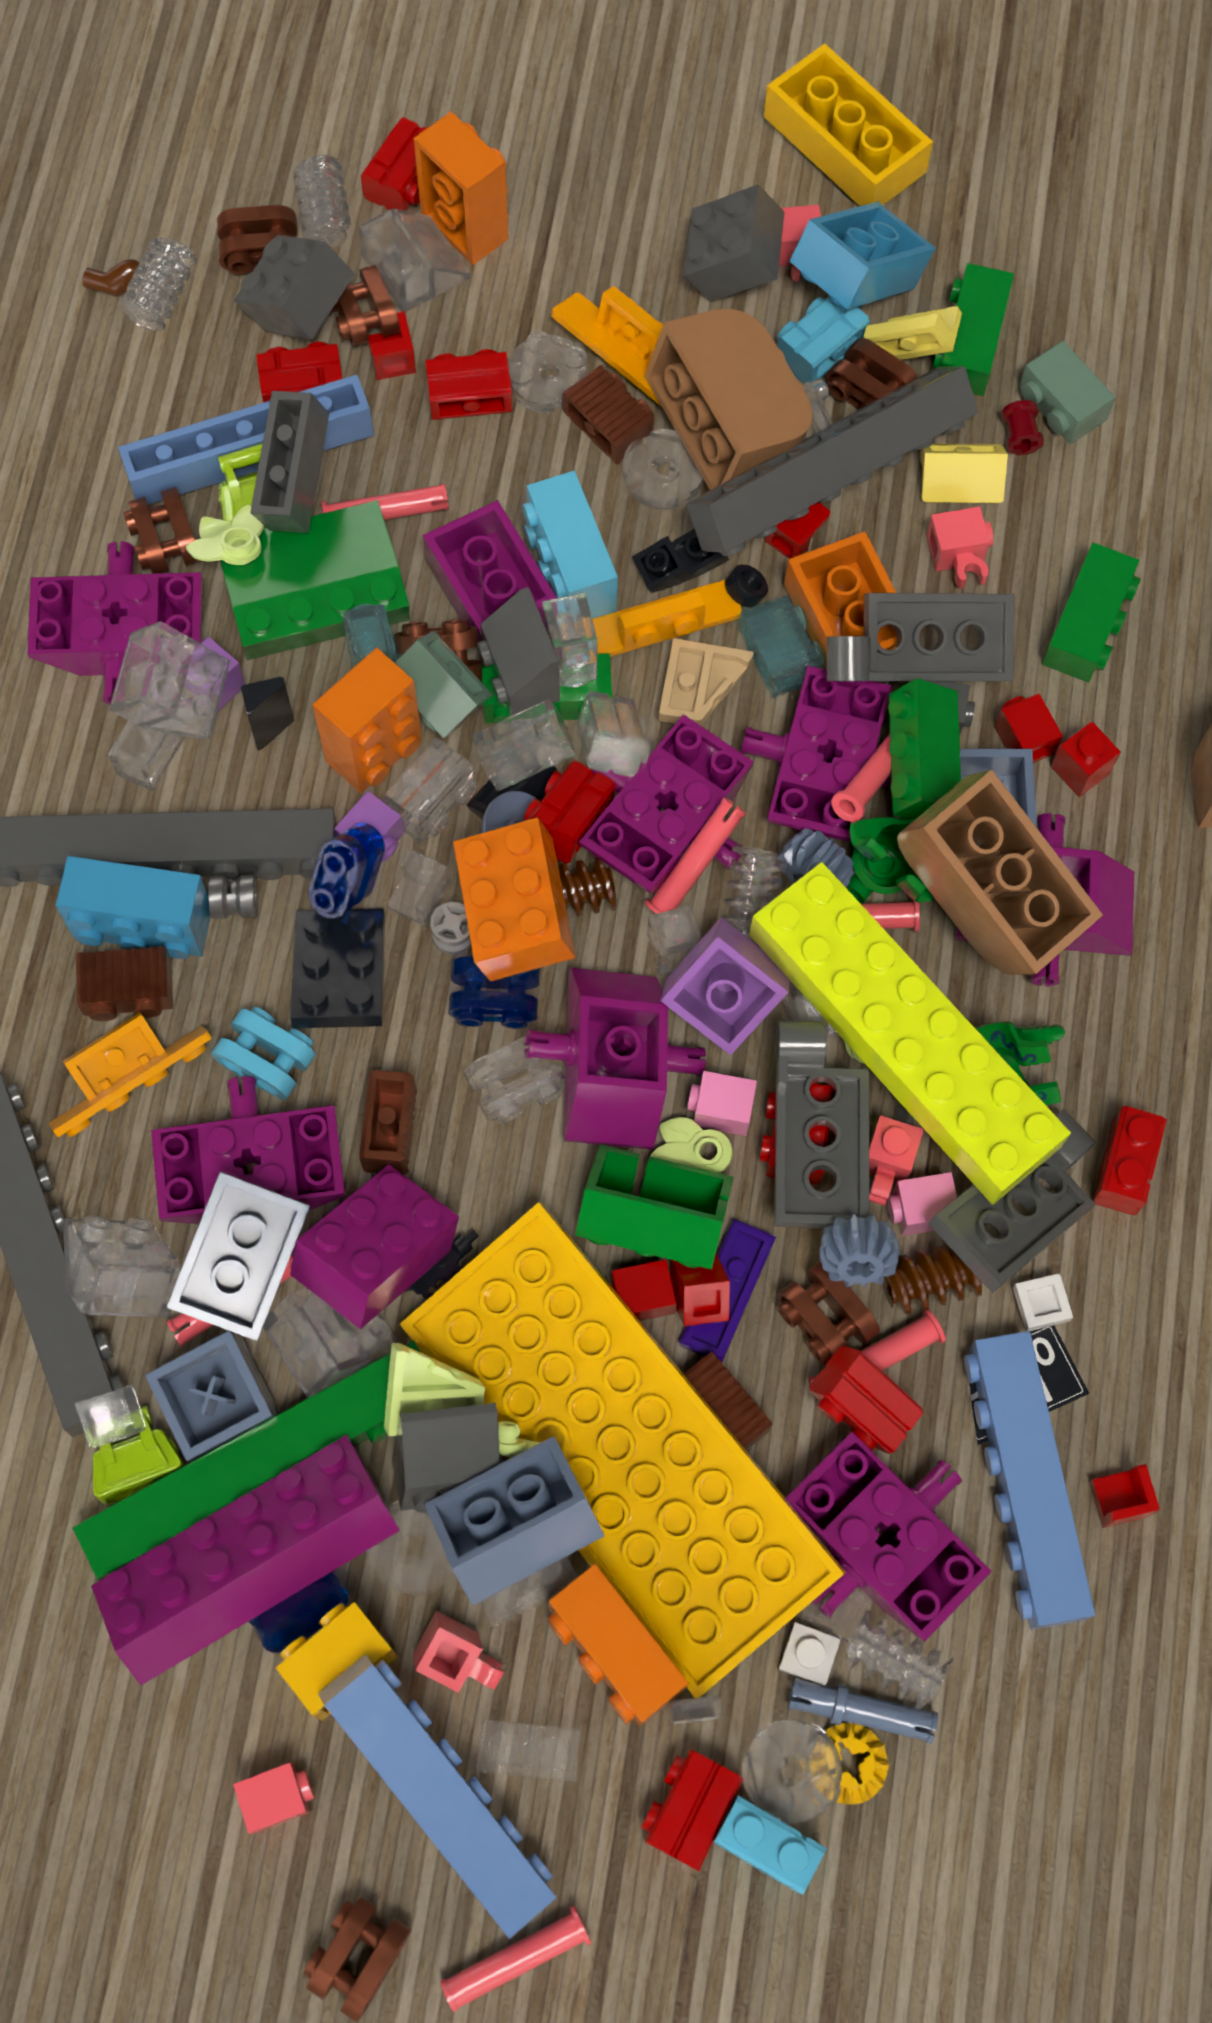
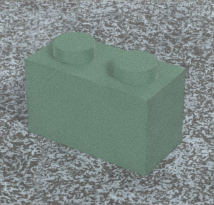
(1066, 392)
(443, 684)

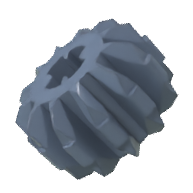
(811, 848)
(859, 1250)

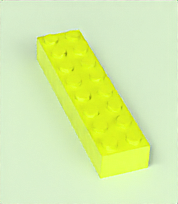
(908, 1033)

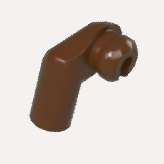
(113, 281)

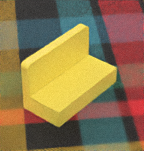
(917, 333)
(963, 473)

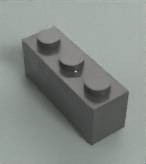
(290, 462)

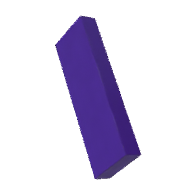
(743, 1260)

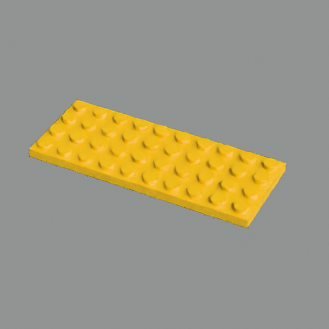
(685, 1511)

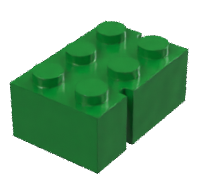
(672, 1218)

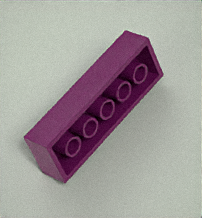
(242, 1560)

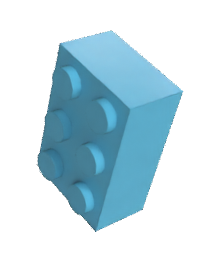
(569, 543)

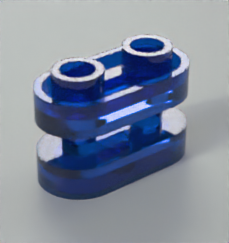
(346, 870)
(473, 1006)
(299, 1613)

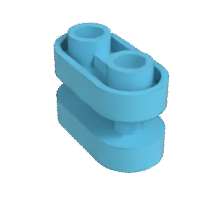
(258, 1029)

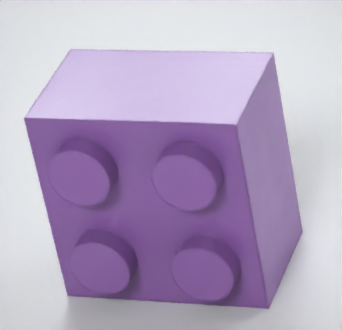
(725, 986)

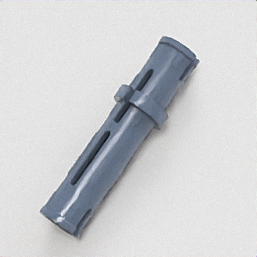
(863, 1710)

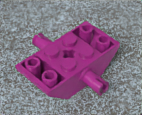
(88, 620)
(831, 724)
(684, 778)
(1108, 886)
(620, 1092)
(292, 1150)
(927, 1569)

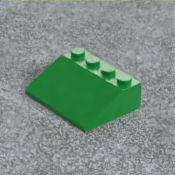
(310, 579)

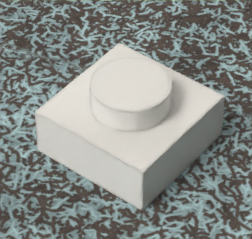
(1042, 1302)
(809, 1654)

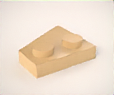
(700, 679)

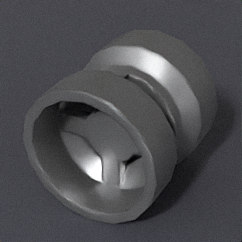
(233, 896)

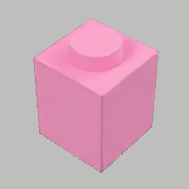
(723, 1102)
(919, 1200)

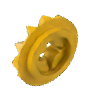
(872, 1769)

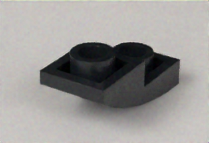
(675, 562)

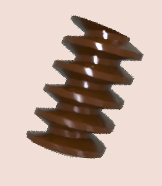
(588, 886)
(927, 1277)

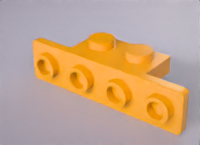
(615, 331)
(665, 619)
(119, 1064)

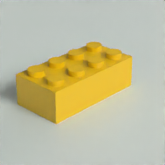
(847, 128)

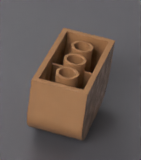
(727, 392)
(997, 876)

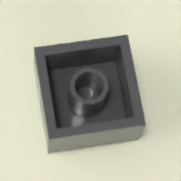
(734, 243)
(294, 286)

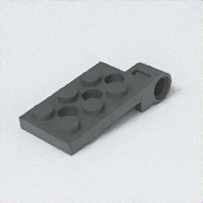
(907, 613)
(798, 1066)
(1021, 1236)

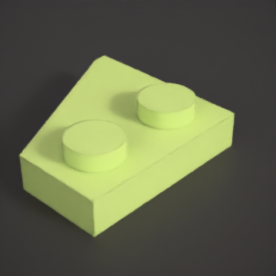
(425, 1384)

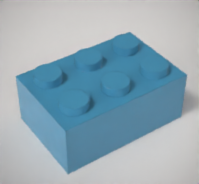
(861, 255)
(134, 906)

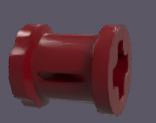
(1022, 427)

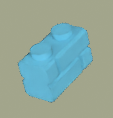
(820, 338)
(769, 1845)

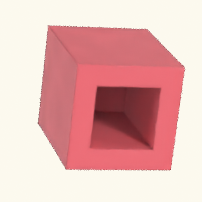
(274, 1797)

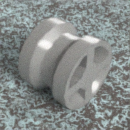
(450, 918)

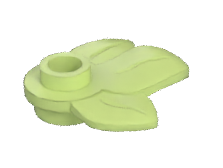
(228, 541)
(685, 1145)

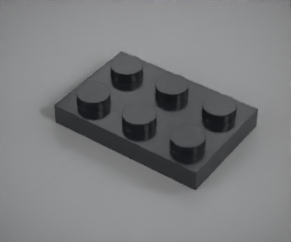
(338, 969)

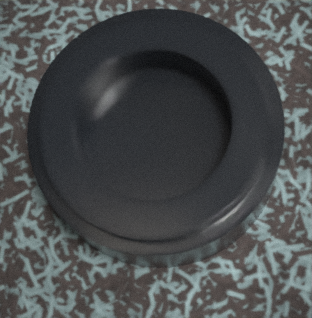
(746, 585)

